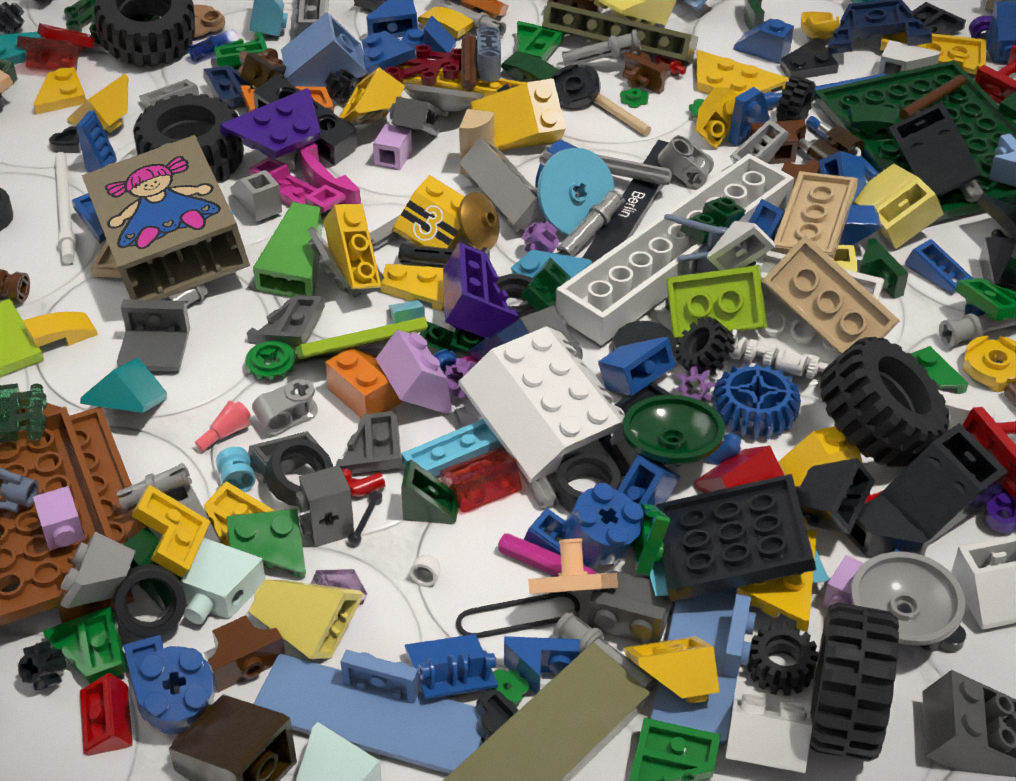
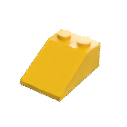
(525, 115)

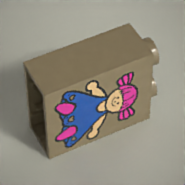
(166, 220)

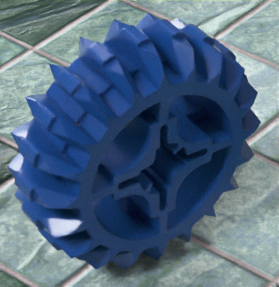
(756, 400)

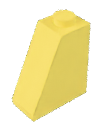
(306, 613)

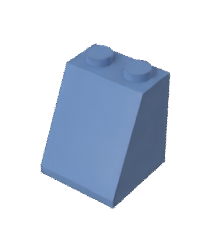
(322, 50)

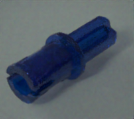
(207, 46)

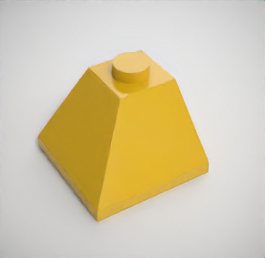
(109, 105)
(817, 448)
(681, 665)

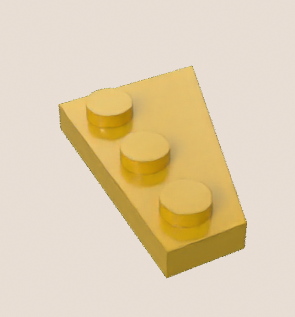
(414, 283)

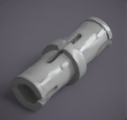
(165, 482)

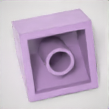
(415, 372)

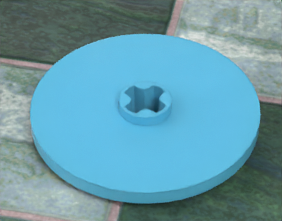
(556, 182)

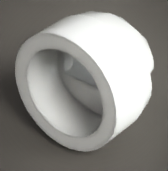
(425, 570)

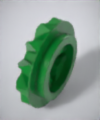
(268, 352)

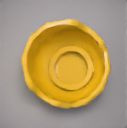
(818, 24)

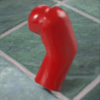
(364, 486)

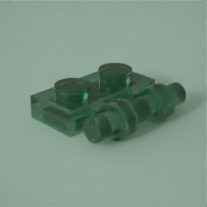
(13, 421)

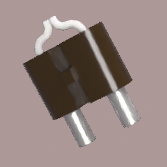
(836, 140)

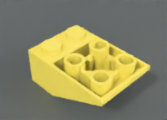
(640, 10)
(901, 202)

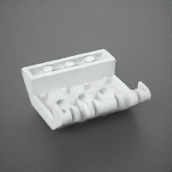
(788, 337)
(541, 401)

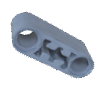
(488, 53)

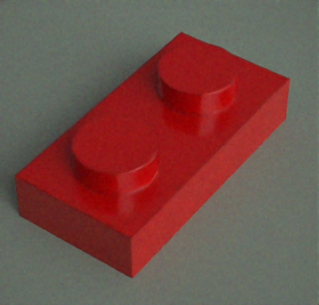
(78, 38)

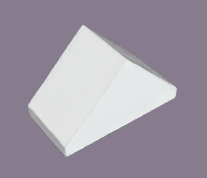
(740, 246)

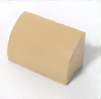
(475, 125)

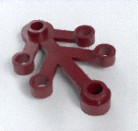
(429, 68)

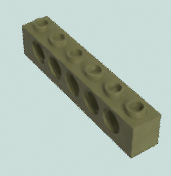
(603, 26)

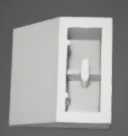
(988, 580)
(769, 733)

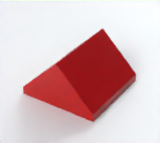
(746, 467)

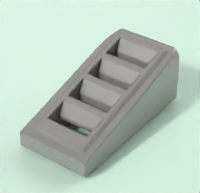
(754, 143)

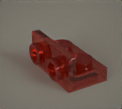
(48, 53)
(482, 479)

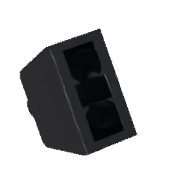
(834, 494)

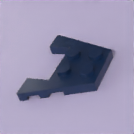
(877, 18)

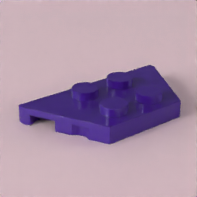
(278, 125)

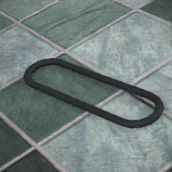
(513, 603)

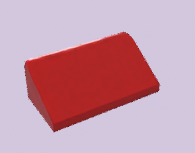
(105, 716)

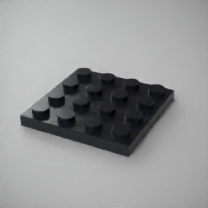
(734, 538)

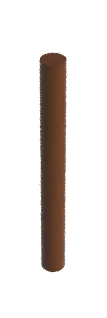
(932, 97)

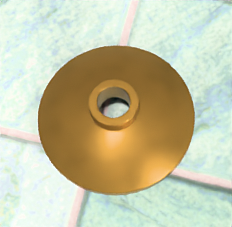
(479, 220)

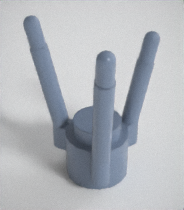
(714, 236)
(17, 490)

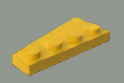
(966, 52)

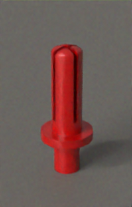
(675, 66)

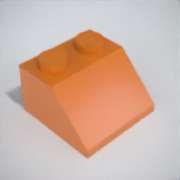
(360, 382)

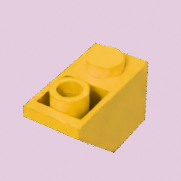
(716, 115)

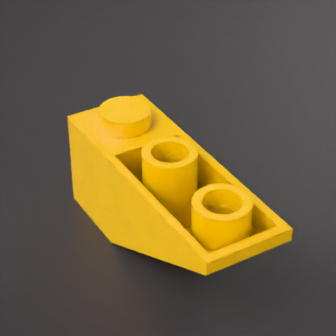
(352, 245)

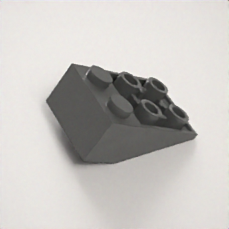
(970, 726)

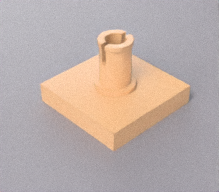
(573, 574)

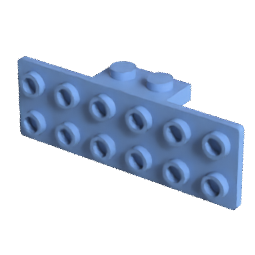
(722, 621)
(374, 708)

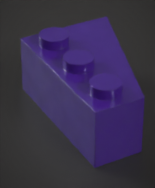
(472, 294)

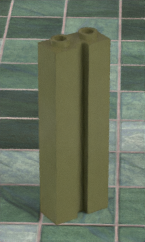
(560, 724)

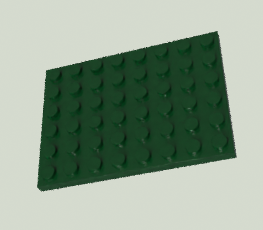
(969, 107)

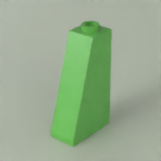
(288, 262)

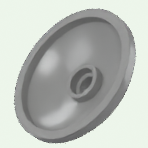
(442, 98)
(916, 591)

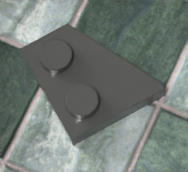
(291, 322)
(374, 444)

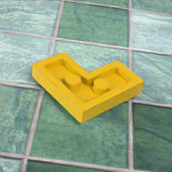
(180, 529)

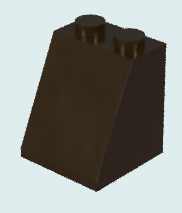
(235, 744)

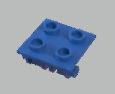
(452, 666)

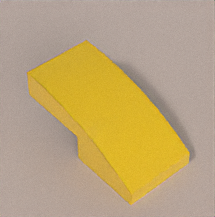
(451, 20)
(58, 325)

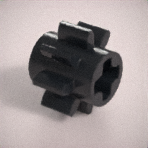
(10, 17)
(340, 85)
(42, 665)

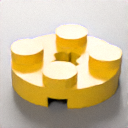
(980, 365)

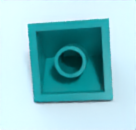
(126, 388)

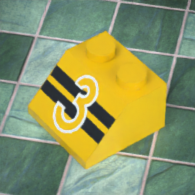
(372, 98)
(431, 215)

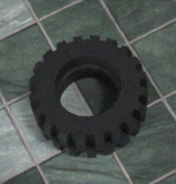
(145, 41)
(189, 116)
(883, 401)
(854, 681)

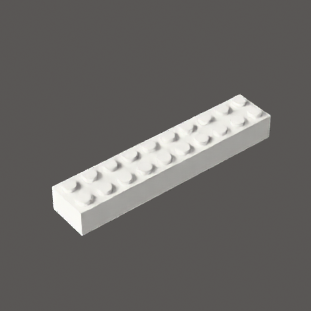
(635, 272)

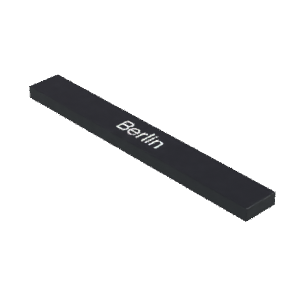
(627, 218)

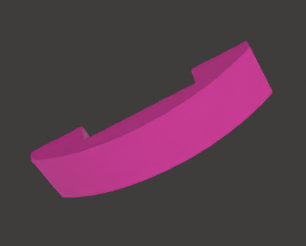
(318, 175)
(295, 190)

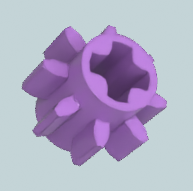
(540, 237)
(455, 374)
(705, 385)

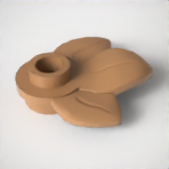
(207, 20)

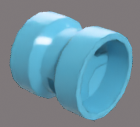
(235, 468)

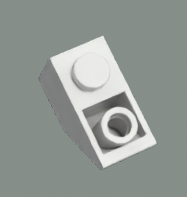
(901, 57)

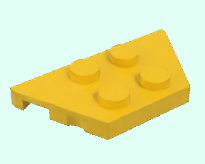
(725, 72)
(785, 595)

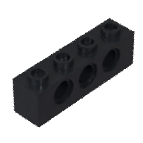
(337, 136)

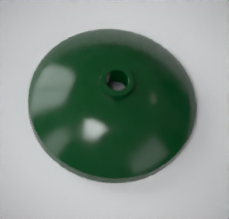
(673, 429)

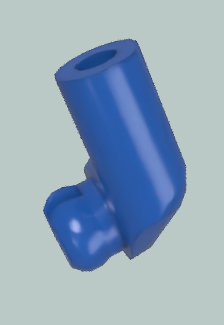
(728, 449)

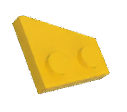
(59, 91)

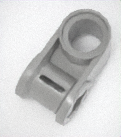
(685, 160)
(285, 409)

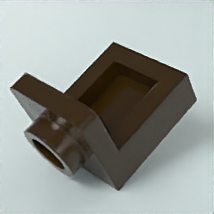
(258, 70)

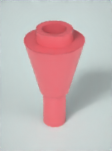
(230, 420)

